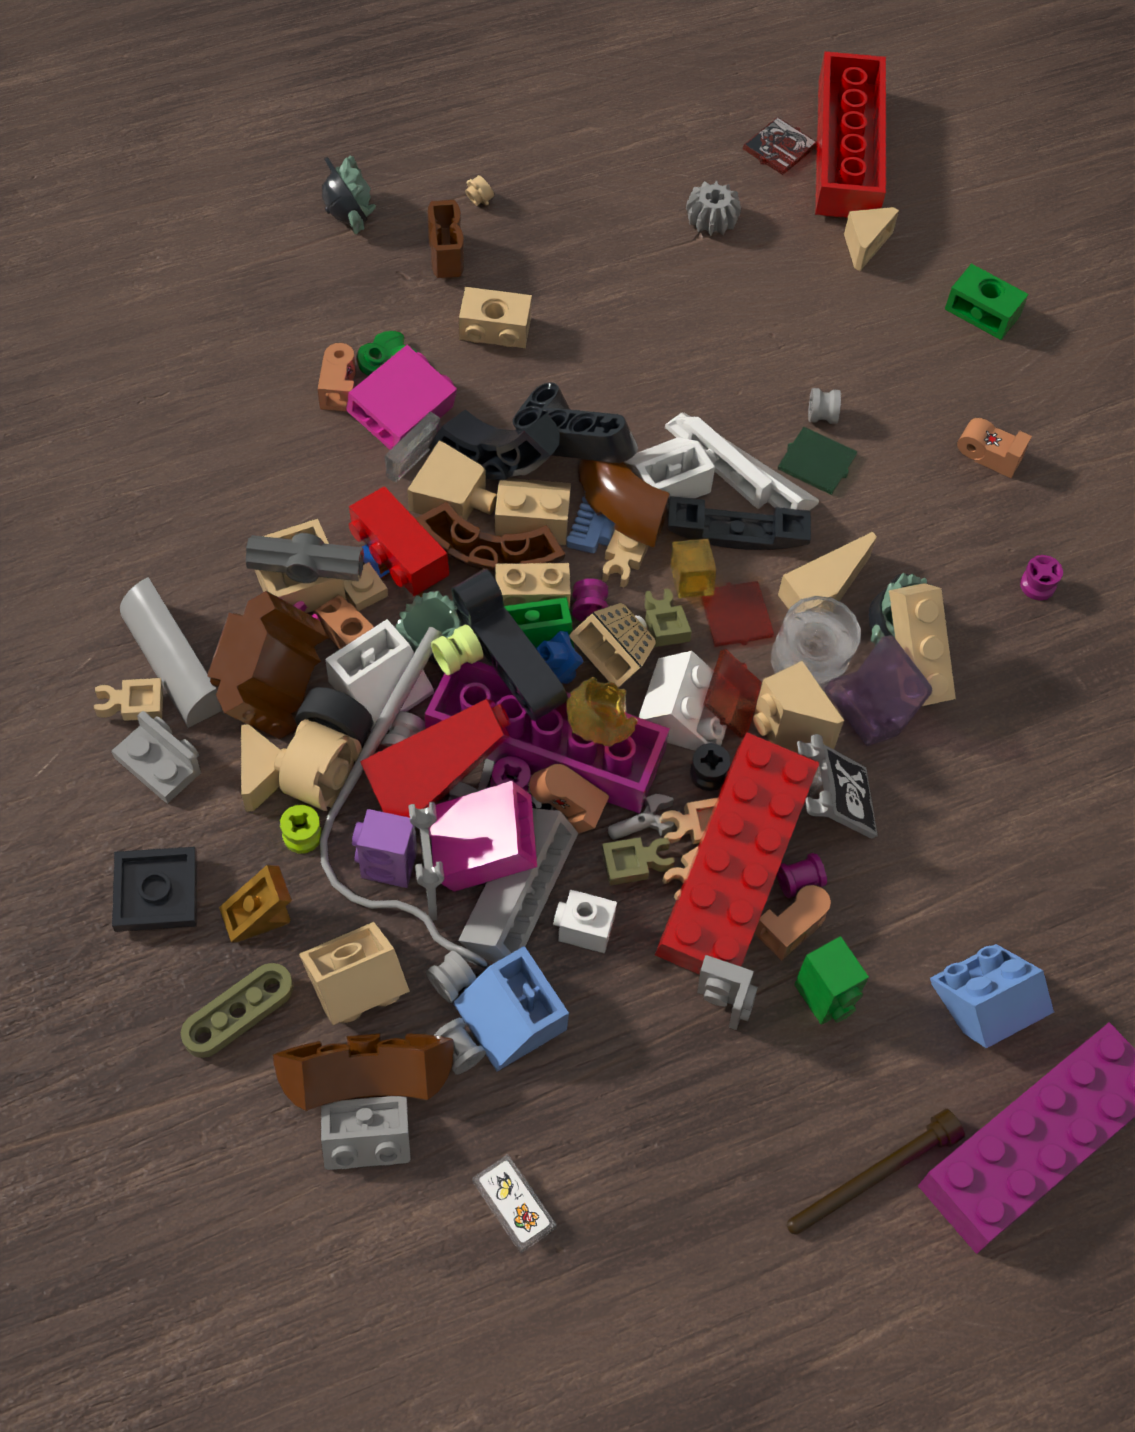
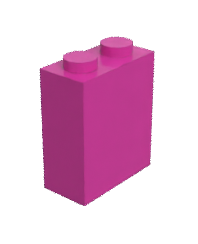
(400, 396)
(484, 836)

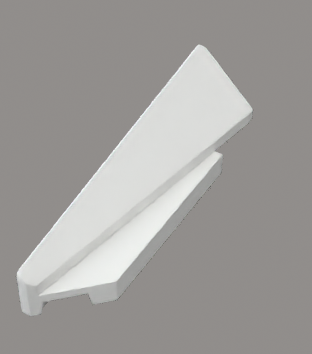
(740, 470)

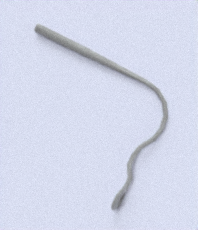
(377, 734)

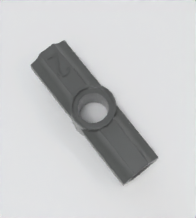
(304, 558)

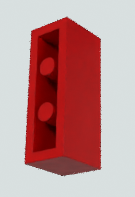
(398, 541)

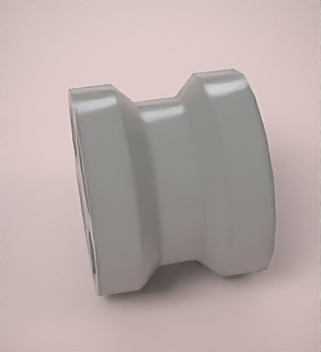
(824, 406)
(451, 976)

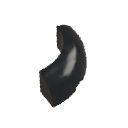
(500, 450)

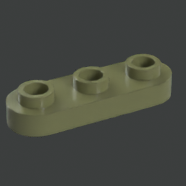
(246, 994)

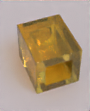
(693, 568)

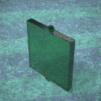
(817, 460)

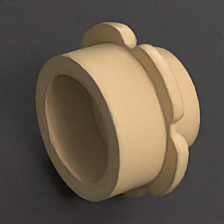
(479, 191)

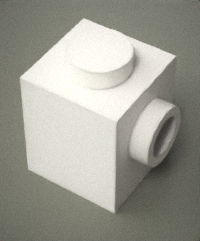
(585, 920)

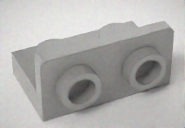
(158, 757)
(725, 984)
(365, 1132)

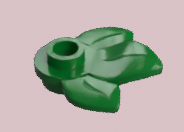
(383, 348)

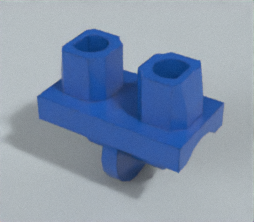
(561, 656)

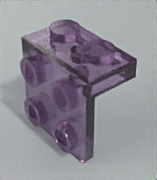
(881, 693)

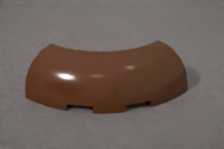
(624, 499)
(485, 550)
(364, 1068)

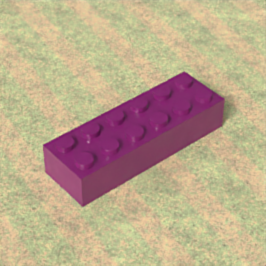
(618, 770)
(1036, 1140)

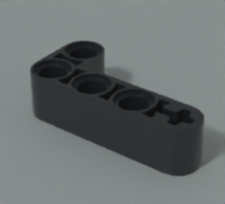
(582, 433)
(506, 647)

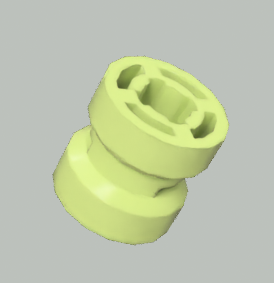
(457, 649)

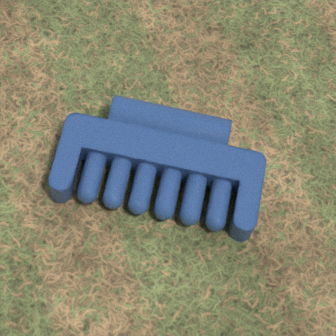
(598, 531)

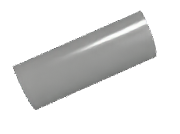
(169, 653)
(514, 902)

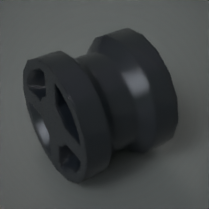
(703, 773)

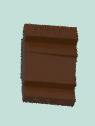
(266, 663)

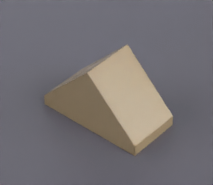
(868, 232)
(257, 768)

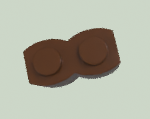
(446, 238)

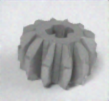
(713, 208)

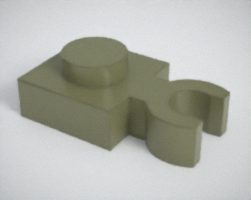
(666, 622)
(630, 861)

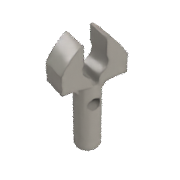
(644, 820)

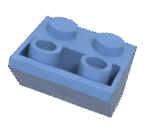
(993, 994)
(512, 1009)

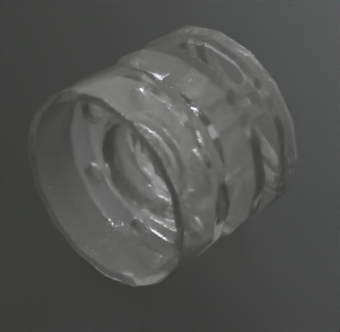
(819, 628)

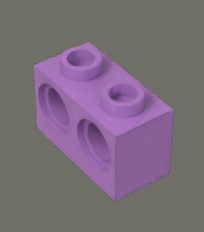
(385, 848)

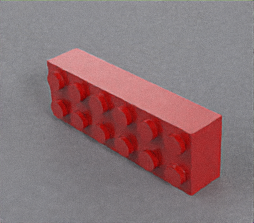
(851, 134)
(738, 855)

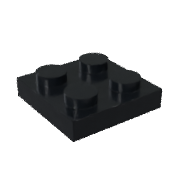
(155, 889)

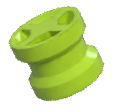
(302, 838)

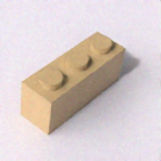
(923, 636)

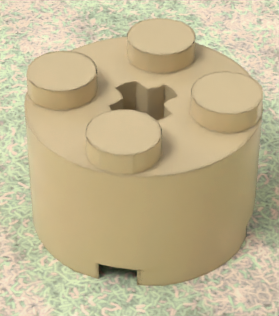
(316, 764)

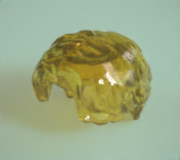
(598, 713)

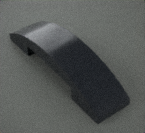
(739, 529)

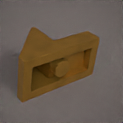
(257, 905)

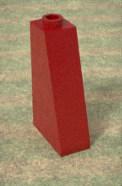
(436, 758)

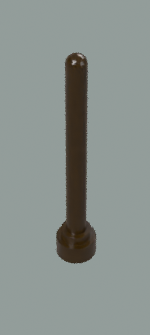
(943, 1130)

